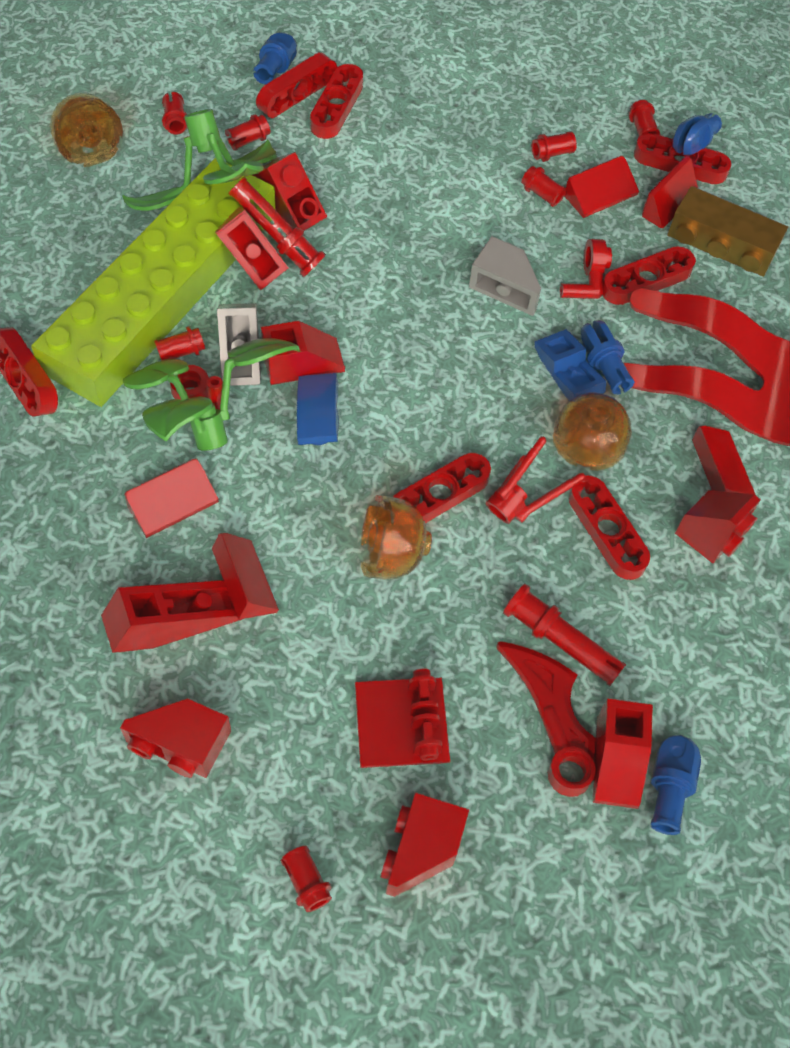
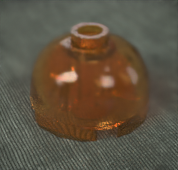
(85, 122)
(592, 431)
(396, 534)

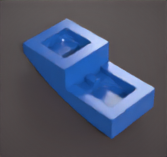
(568, 365)

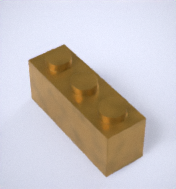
(727, 231)

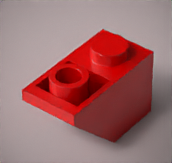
(293, 191)
(317, 353)
(718, 523)
(180, 733)
(622, 752)
(428, 842)

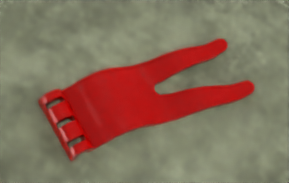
(756, 411)

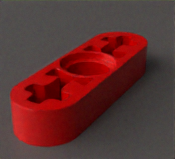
(280, 93)
(338, 112)
(662, 144)
(656, 264)
(26, 375)
(449, 477)
(609, 509)

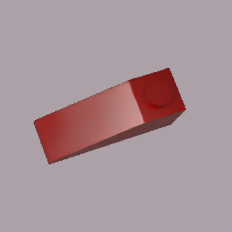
(165, 613)

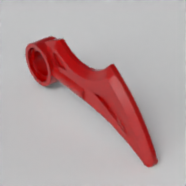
(551, 689)

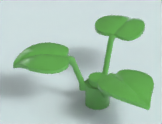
(206, 137)
(205, 420)

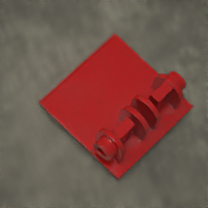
(402, 721)

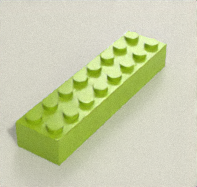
(143, 291)

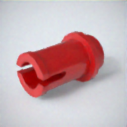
(642, 115)
(173, 116)
(248, 132)
(554, 145)
(543, 186)
(180, 344)
(306, 879)

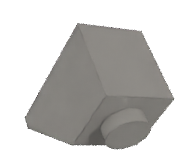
(506, 275)
(235, 327)

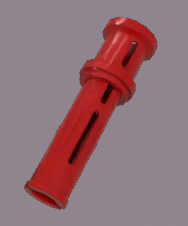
(242, 193)
(547, 623)

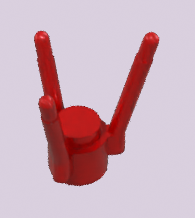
(509, 498)

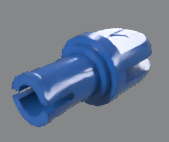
(275, 57)
(696, 133)
(606, 355)
(675, 779)

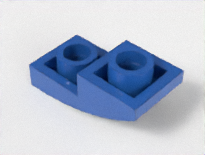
(317, 409)

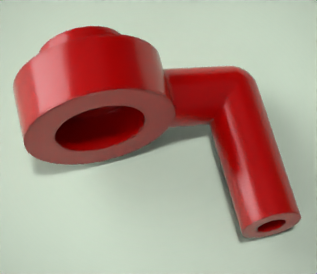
(596, 259)
(203, 385)

